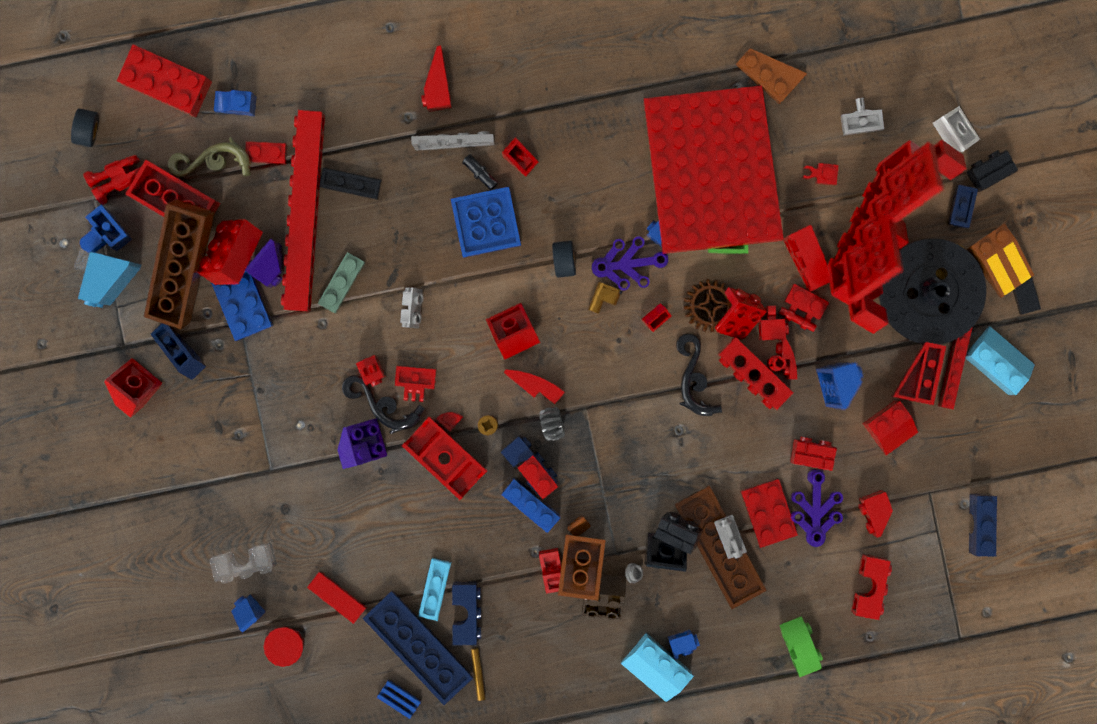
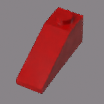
(436, 86)

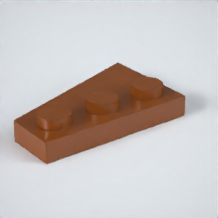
(774, 76)

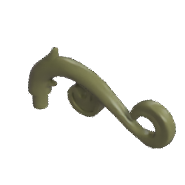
(208, 156)

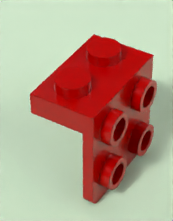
(743, 314)

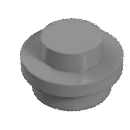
(633, 573)

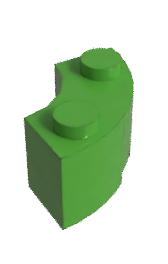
(800, 646)

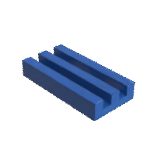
(397, 707)

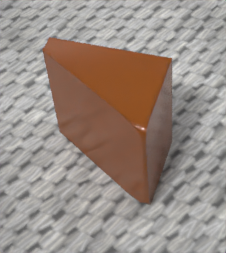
(578, 526)

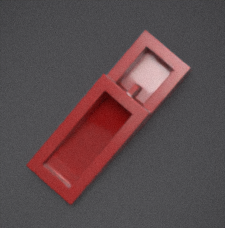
(535, 384)

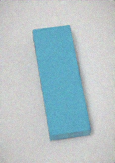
(434, 589)

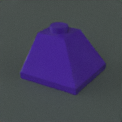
(268, 264)

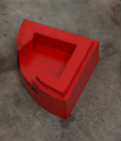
(449, 420)

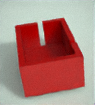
(229, 252)

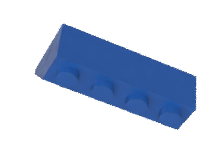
(839, 383)

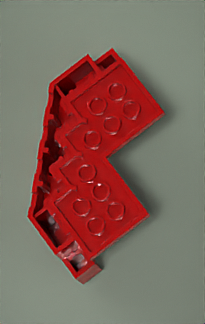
(871, 246)

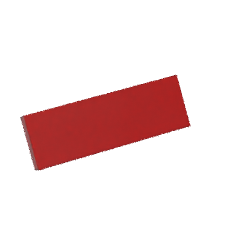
(336, 597)

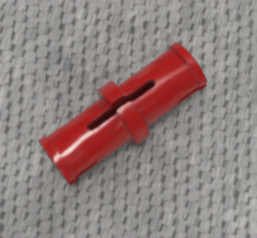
(780, 365)

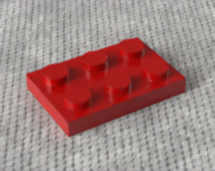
(769, 513)

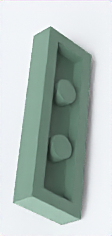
(341, 282)

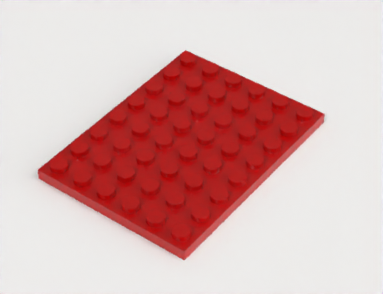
(712, 169)

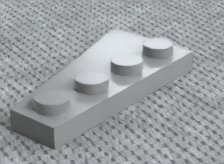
(446, 141)

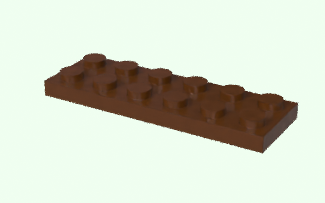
(734, 575)

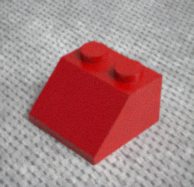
(512, 331)
(891, 426)

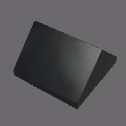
(663, 555)

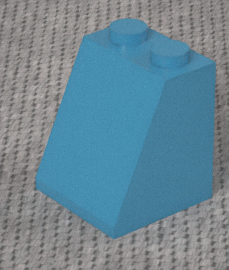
(105, 279)

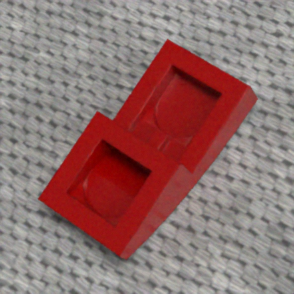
(551, 569)

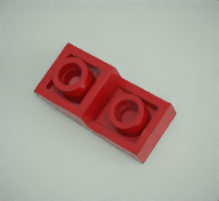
(784, 350)

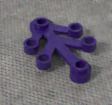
(626, 264)
(816, 511)

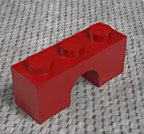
(871, 604)

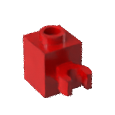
(772, 328)
(371, 371)

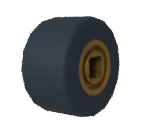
(84, 127)
(564, 259)

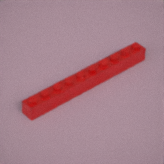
(954, 371)

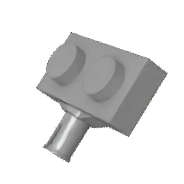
(862, 120)

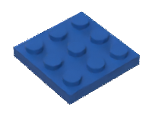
(485, 222)

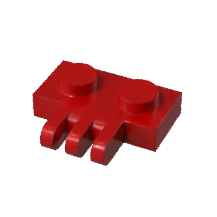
(415, 381)

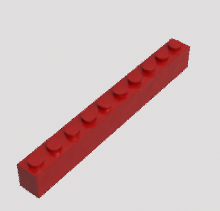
(304, 211)

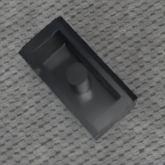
(991, 171)
(679, 532)

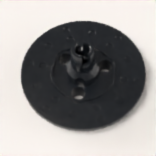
(961, 292)

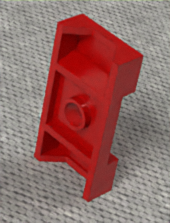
(426, 447)

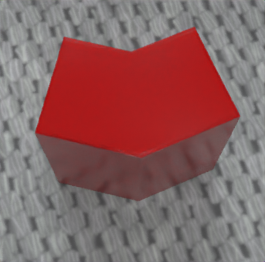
(656, 317)

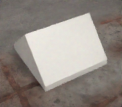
(956, 130)

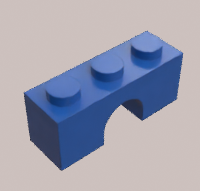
(530, 505)

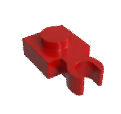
(824, 174)

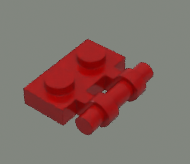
(807, 303)

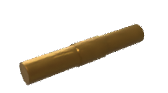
(477, 671)

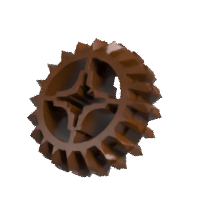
(709, 296)

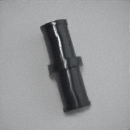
(480, 172)

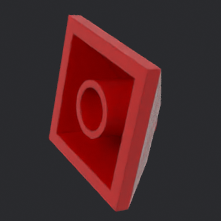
(131, 387)

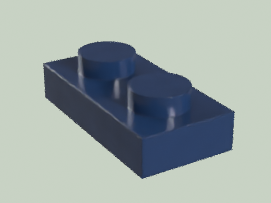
(962, 206)

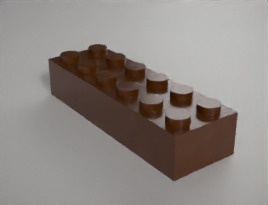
(176, 264)

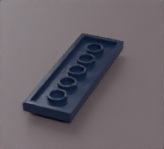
(418, 647)

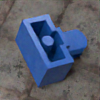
(104, 231)

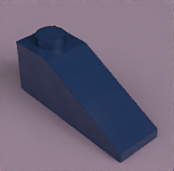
(178, 351)

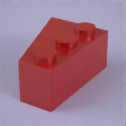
(808, 257)
(922, 376)

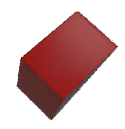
(519, 157)

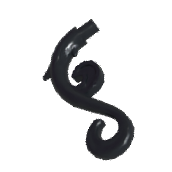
(688, 376)
(376, 407)

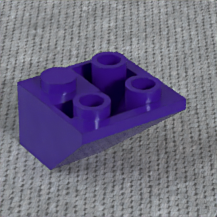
(361, 444)

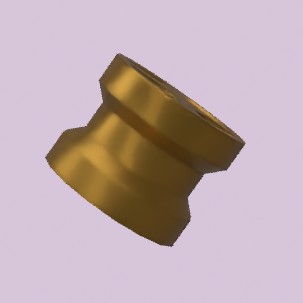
(487, 425)

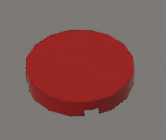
(283, 646)

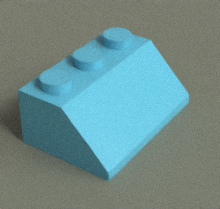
(1000, 361)
(657, 668)

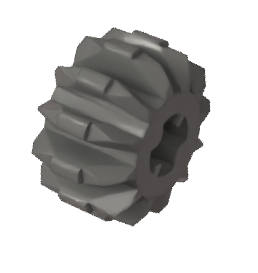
(552, 423)

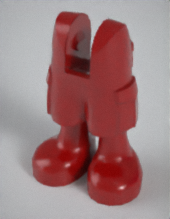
(119, 174)

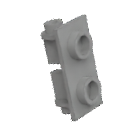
(413, 299)
(730, 537)

